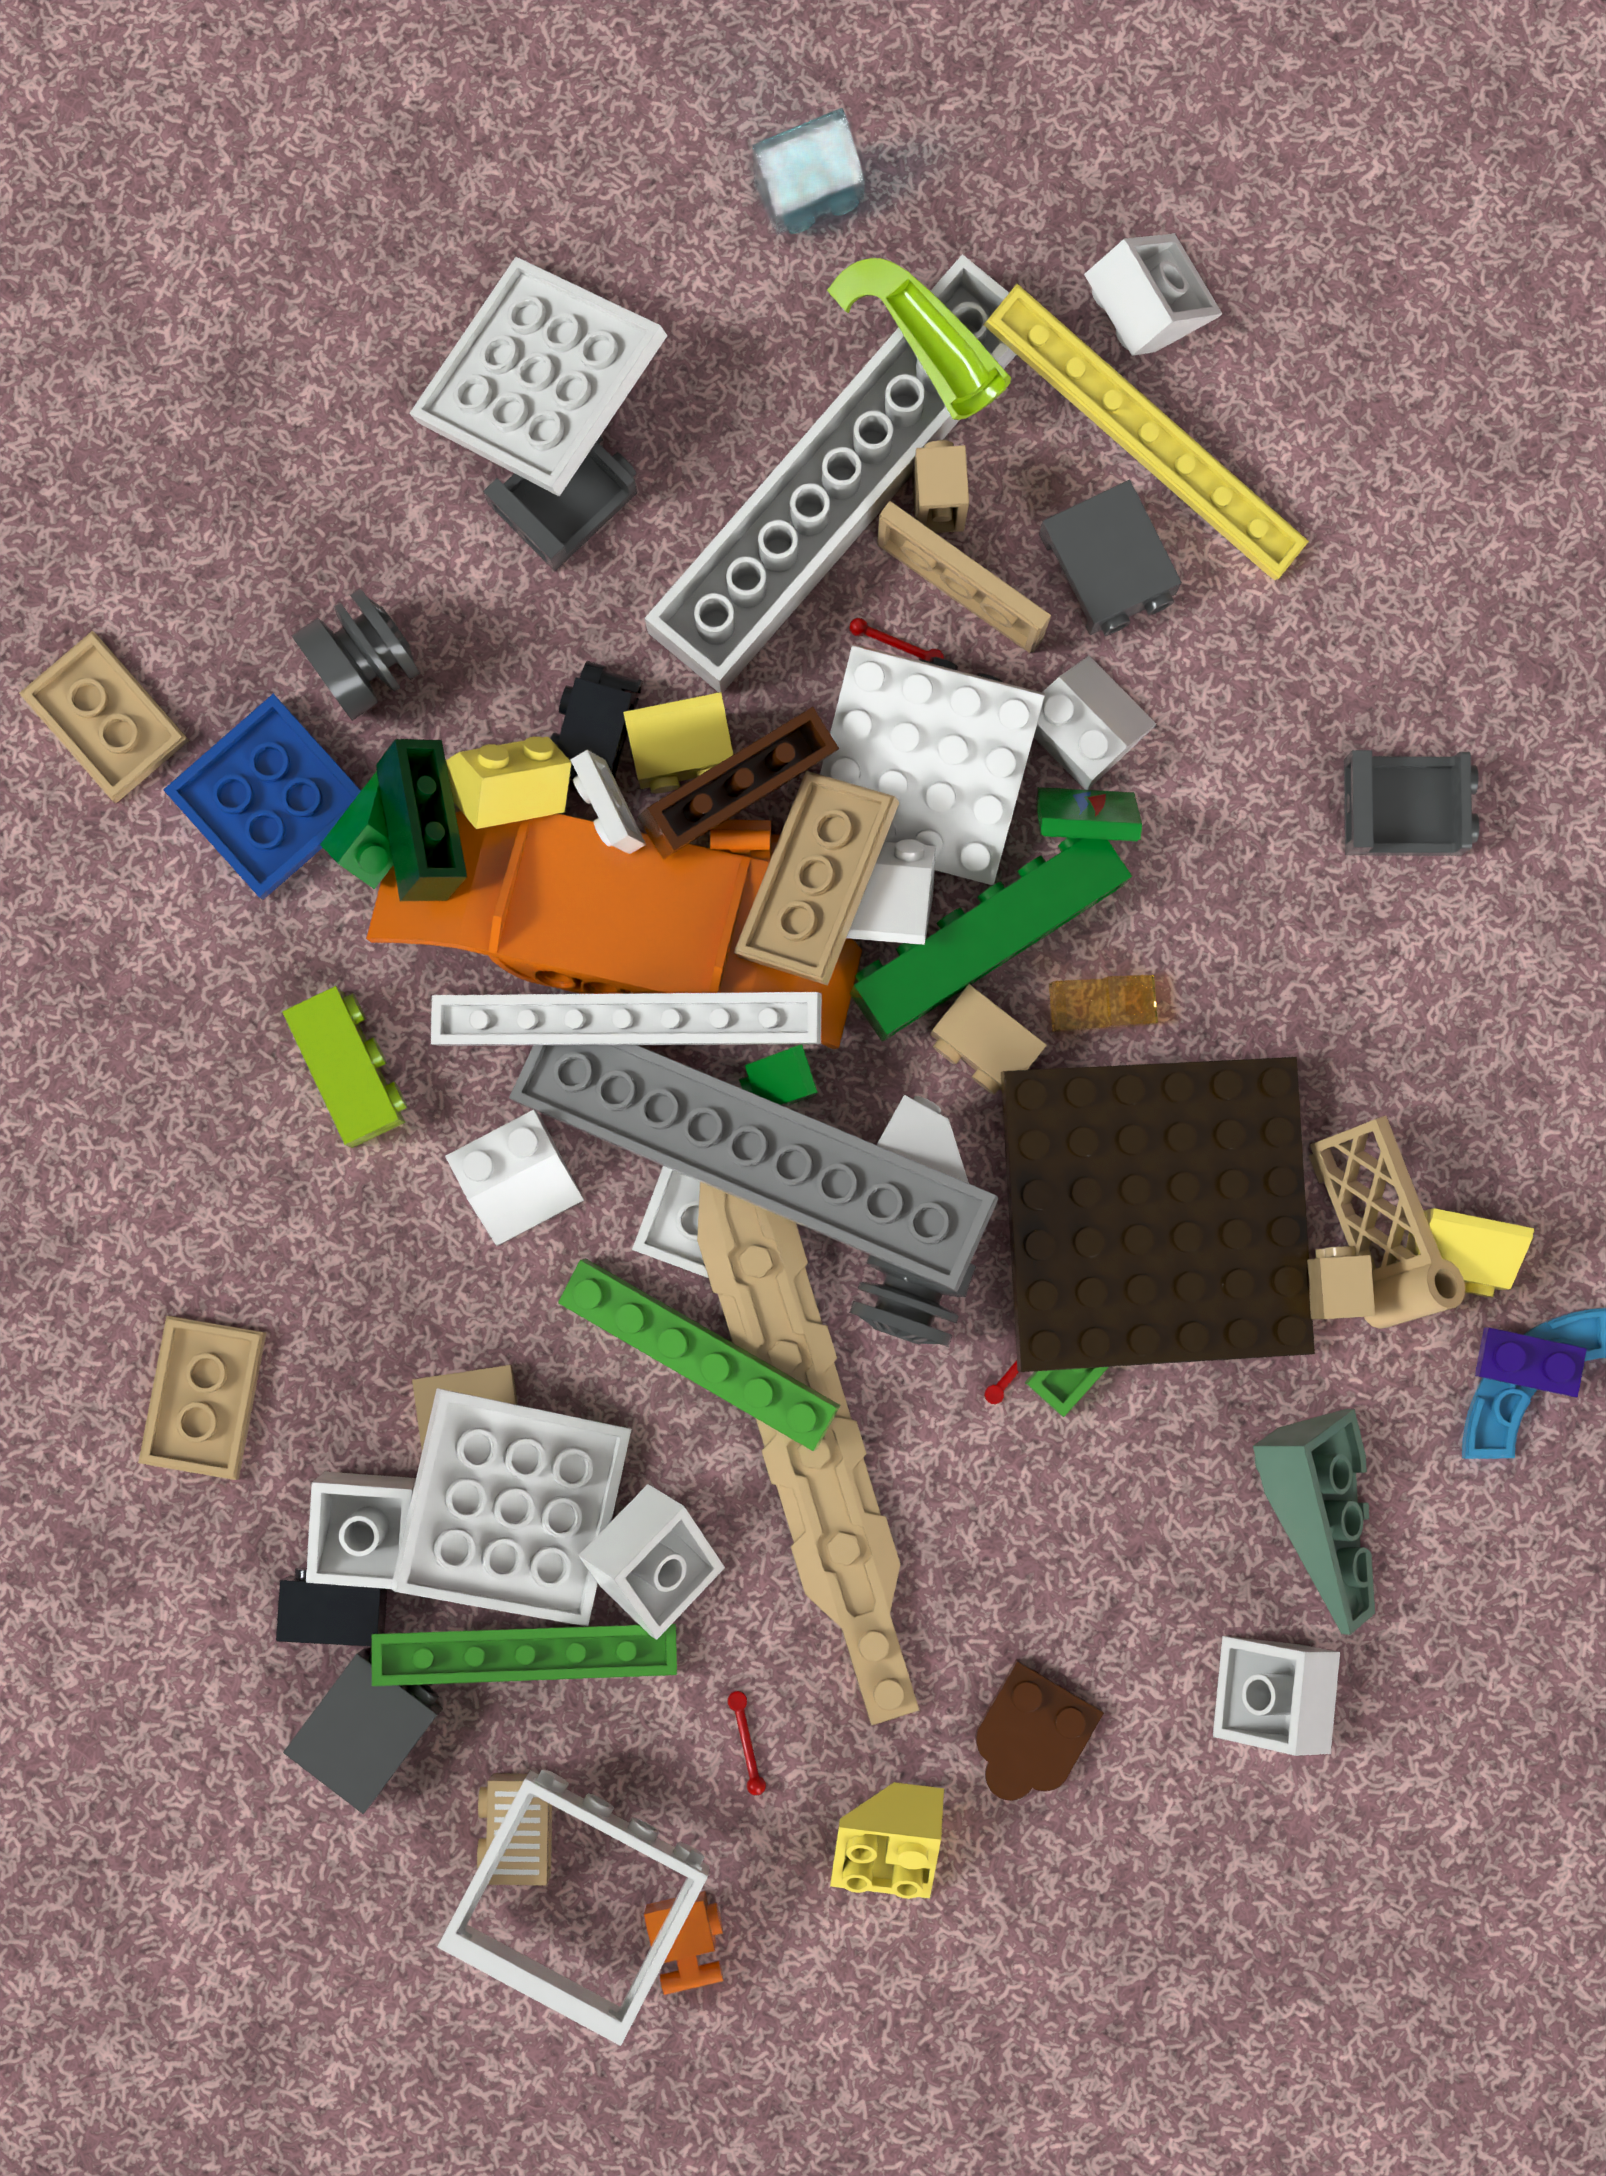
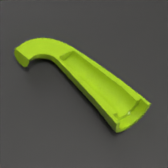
(948, 351)

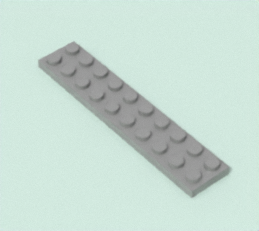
(762, 1154)

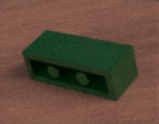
(421, 820)

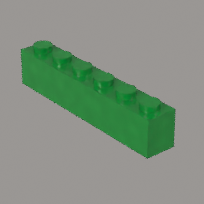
(989, 934)

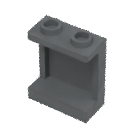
(564, 523)
(1112, 558)
(1409, 805)
(362, 1732)

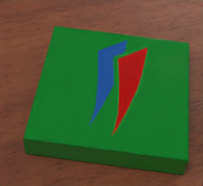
(1088, 814)

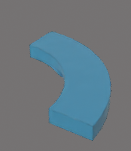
(1499, 1406)

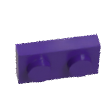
(1530, 1362)

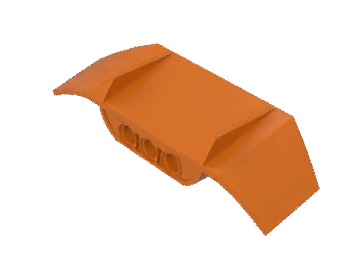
(604, 921)

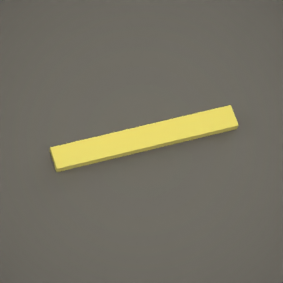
(1145, 432)

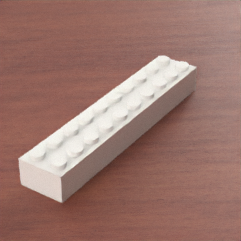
(817, 498)

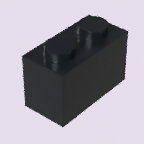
(329, 1612)

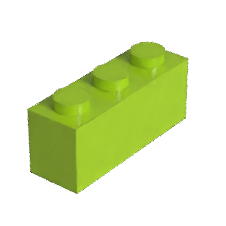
(346, 1066)

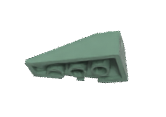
(1313, 1489)

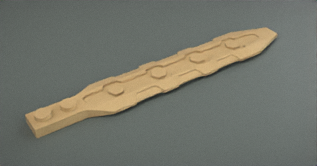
(826, 1493)

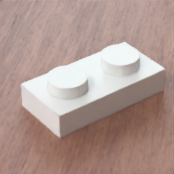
(598, 787)

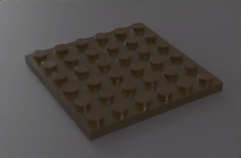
(1157, 1213)

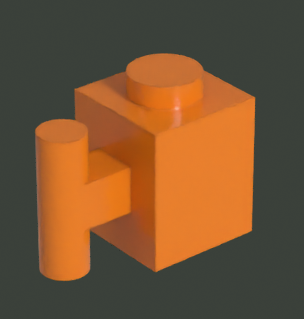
(745, 838)
(694, 1939)

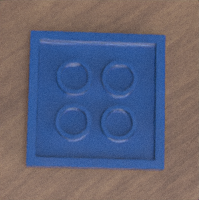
(265, 796)

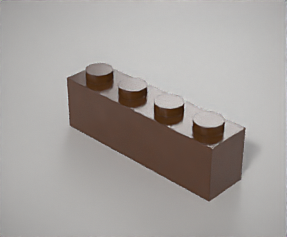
(737, 782)

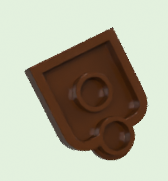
(1032, 1734)

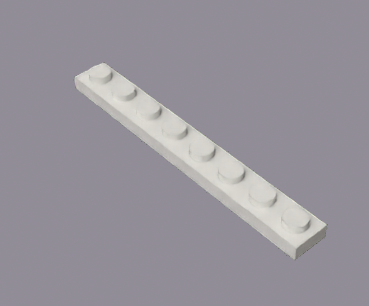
(627, 1019)

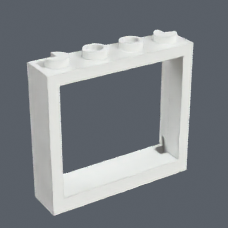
(534, 1978)

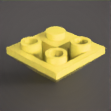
(891, 1842)

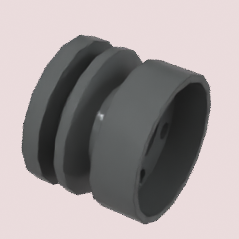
(356, 653)
(908, 1304)

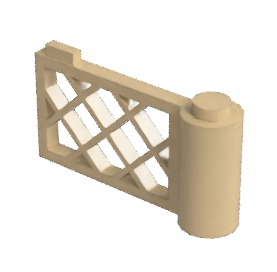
(1416, 1283)

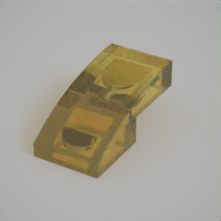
(1103, 1003)

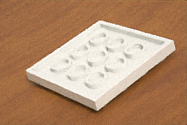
(538, 375)
(942, 747)
(509, 1507)

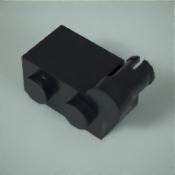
(596, 715)

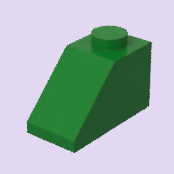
(361, 837)
(781, 1077)

